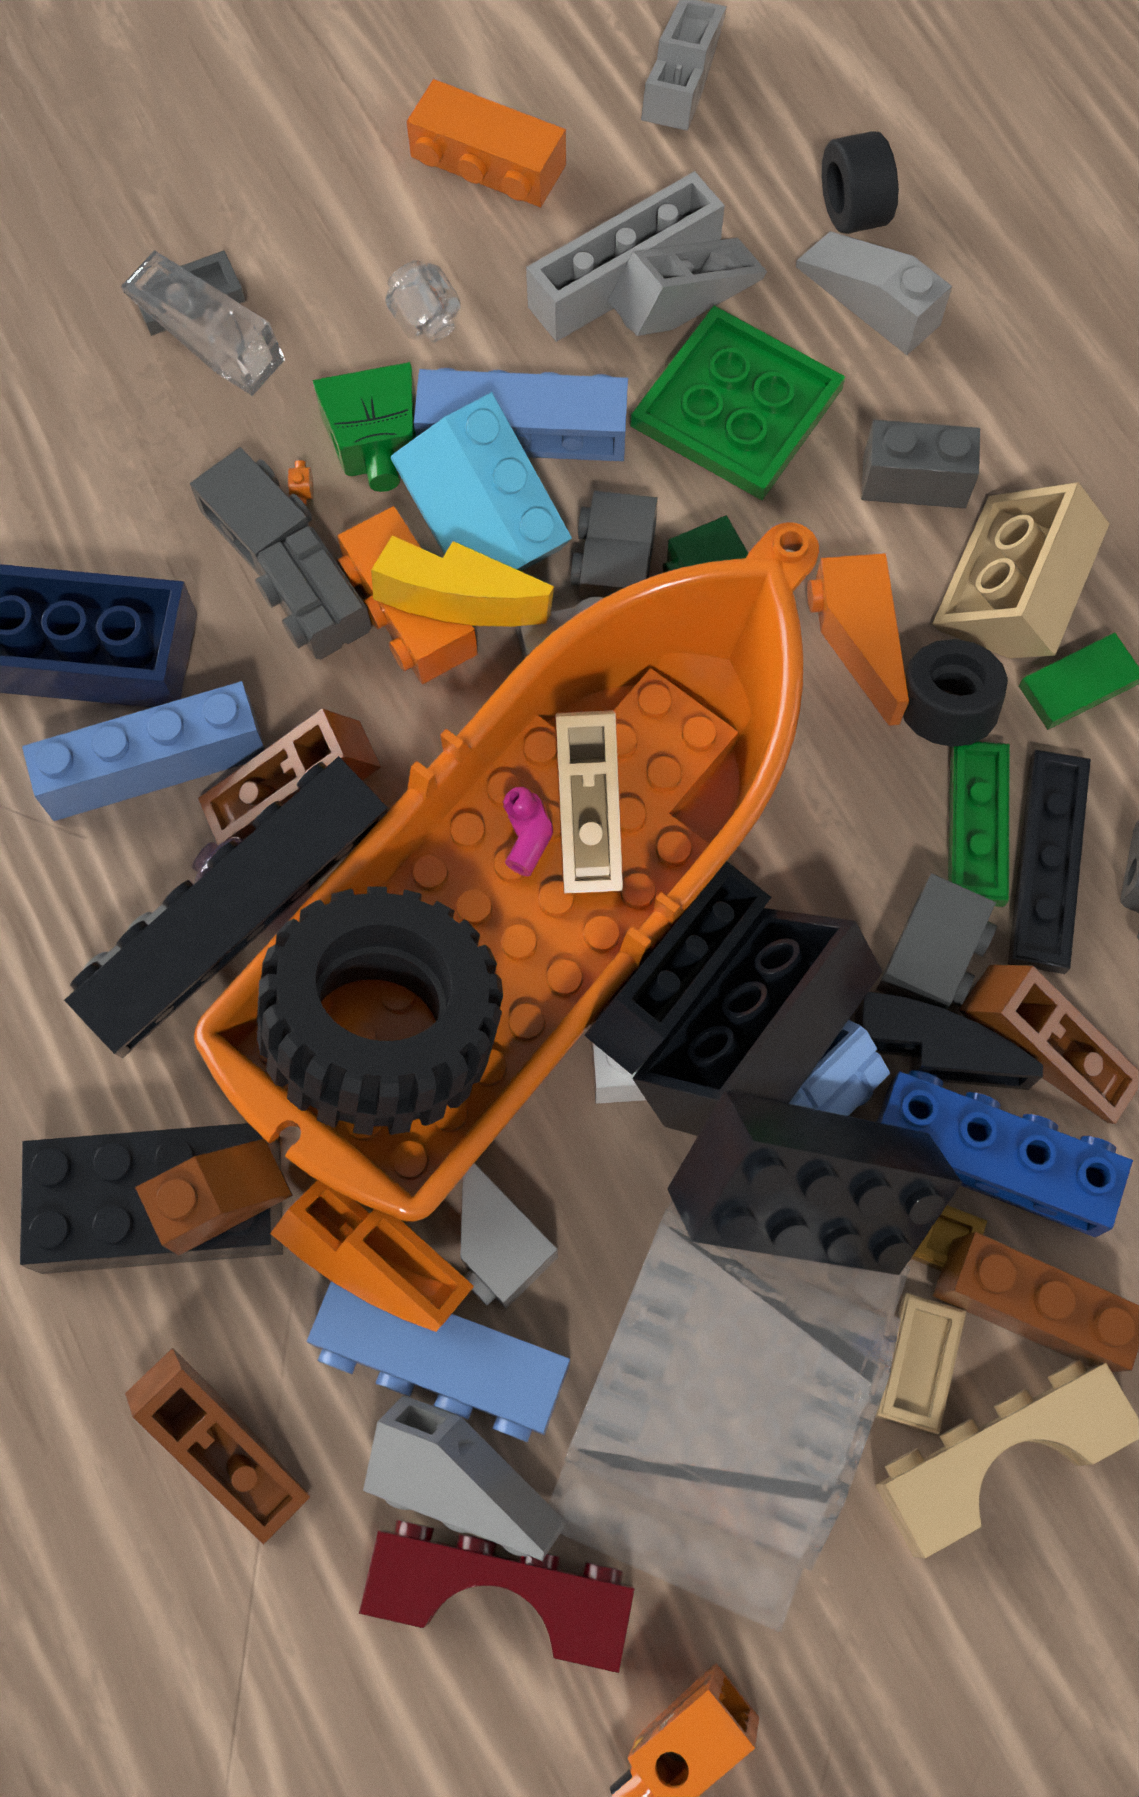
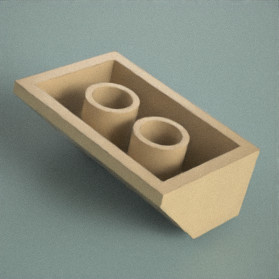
(1023, 571)

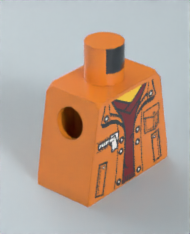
(706, 1726)

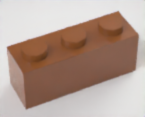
(1040, 1302)

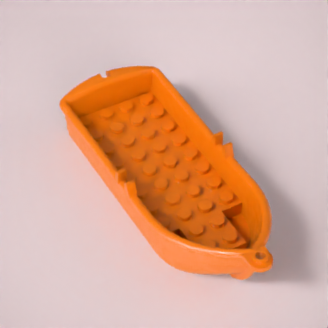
(705, 721)

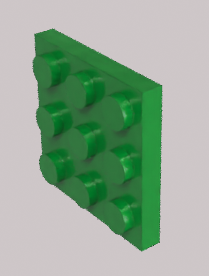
(737, 402)

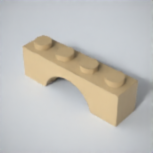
(938, 1495)

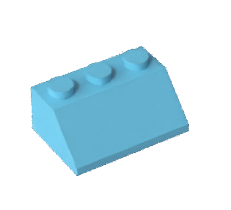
(481, 487)

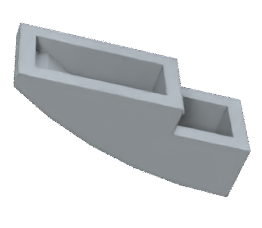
(682, 63)

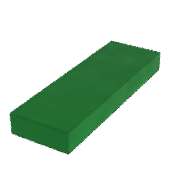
(980, 819)

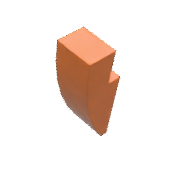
(372, 1257)

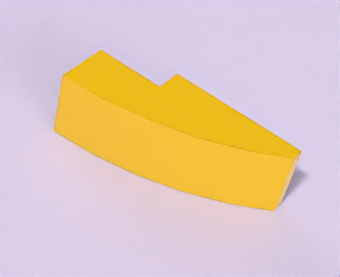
(459, 587)

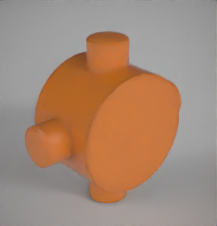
(301, 481)

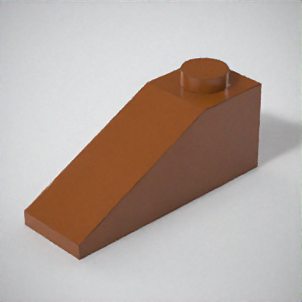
(276, 771)
(1043, 1023)
(215, 1445)

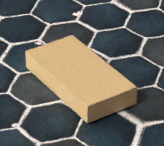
(922, 1364)

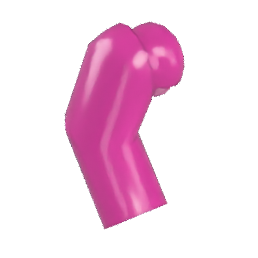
(531, 827)

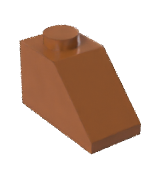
(212, 1194)

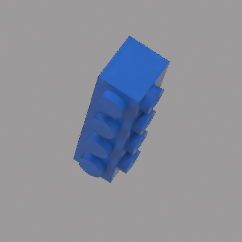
(1013, 1156)

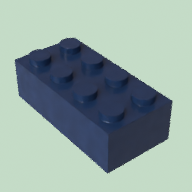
(93, 636)

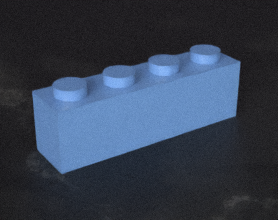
(547, 410)
(144, 751)
(459, 1362)

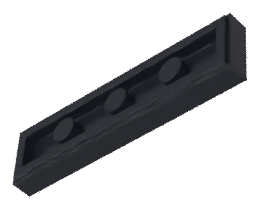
(1049, 862)

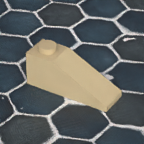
(589, 801)

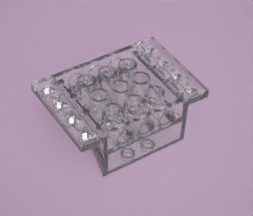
(730, 1418)

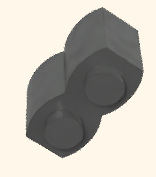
(617, 544)

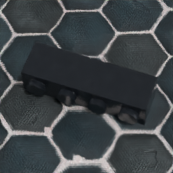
(677, 969)

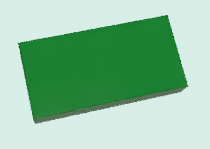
(1080, 681)

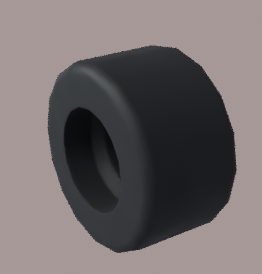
(860, 182)
(958, 668)

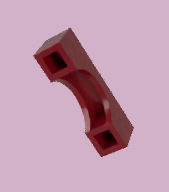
(416, 1576)

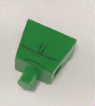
(369, 420)

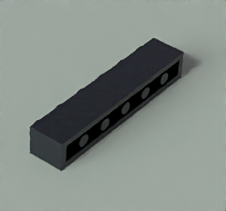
(226, 908)

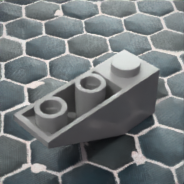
(450, 1473)

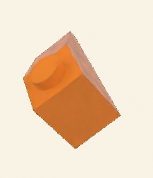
(862, 628)

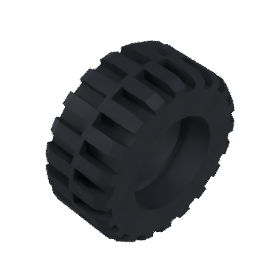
(392, 942)

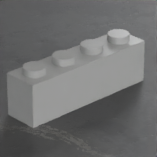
(578, 278)

